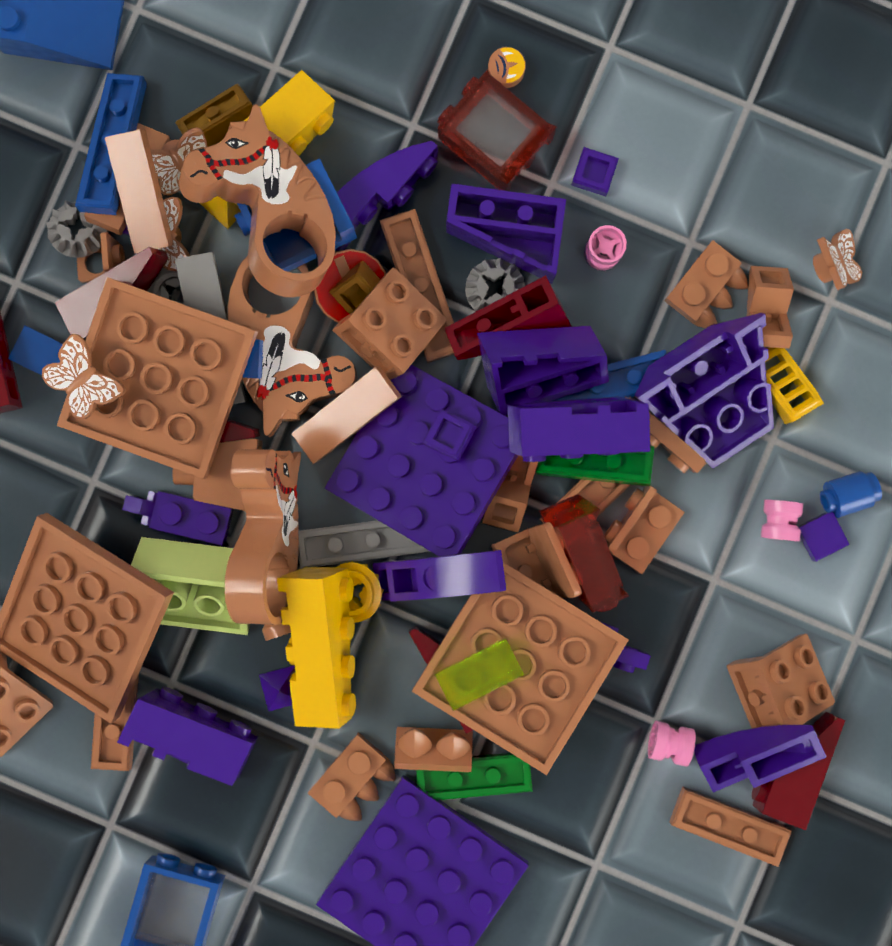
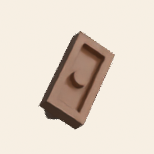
(433, 749)

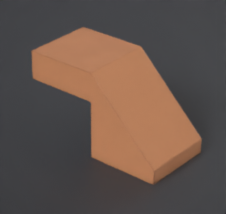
(771, 294)
(512, 497)

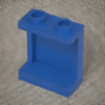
(289, 249)

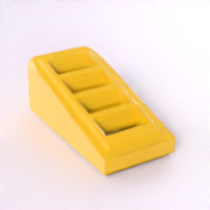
(803, 387)

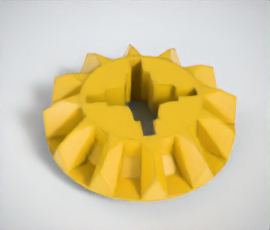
(370, 594)

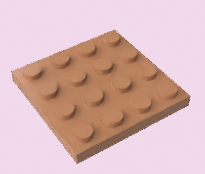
(176, 374)
(80, 617)
(562, 661)

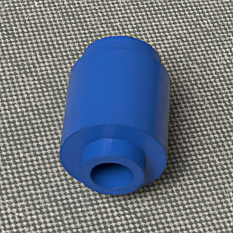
(850, 493)

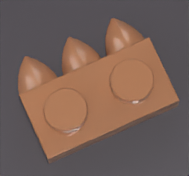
(705, 286)
(351, 777)

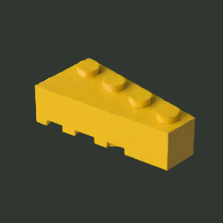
(296, 116)
(320, 645)

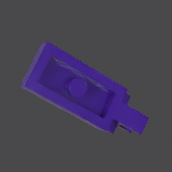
(182, 516)

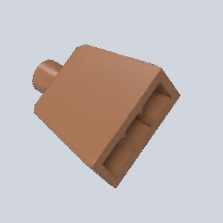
(218, 486)

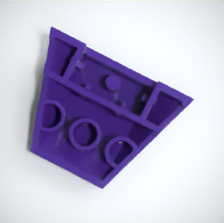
(714, 389)

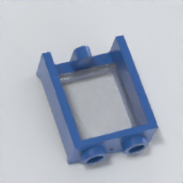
(173, 903)

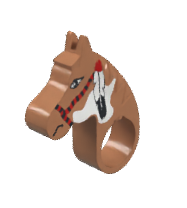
(267, 175)
(290, 376)
(269, 537)

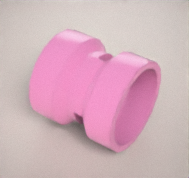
(609, 242)
(782, 520)
(667, 743)

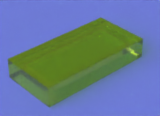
(479, 674)

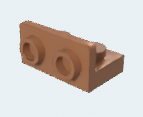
(643, 528)

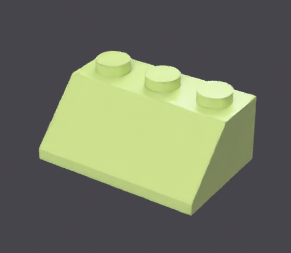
(195, 577)

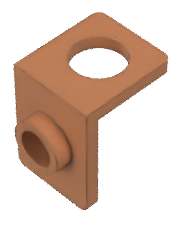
(112, 255)

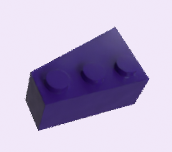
(509, 226)
(541, 364)
(578, 428)
(189, 734)

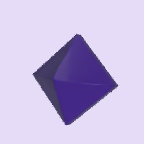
(277, 687)

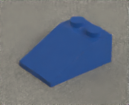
(62, 30)

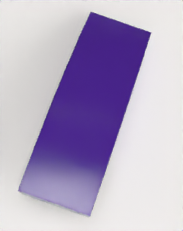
(757, 754)

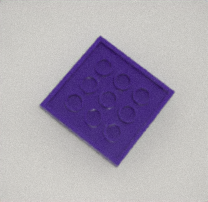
(414, 486)
(421, 875)

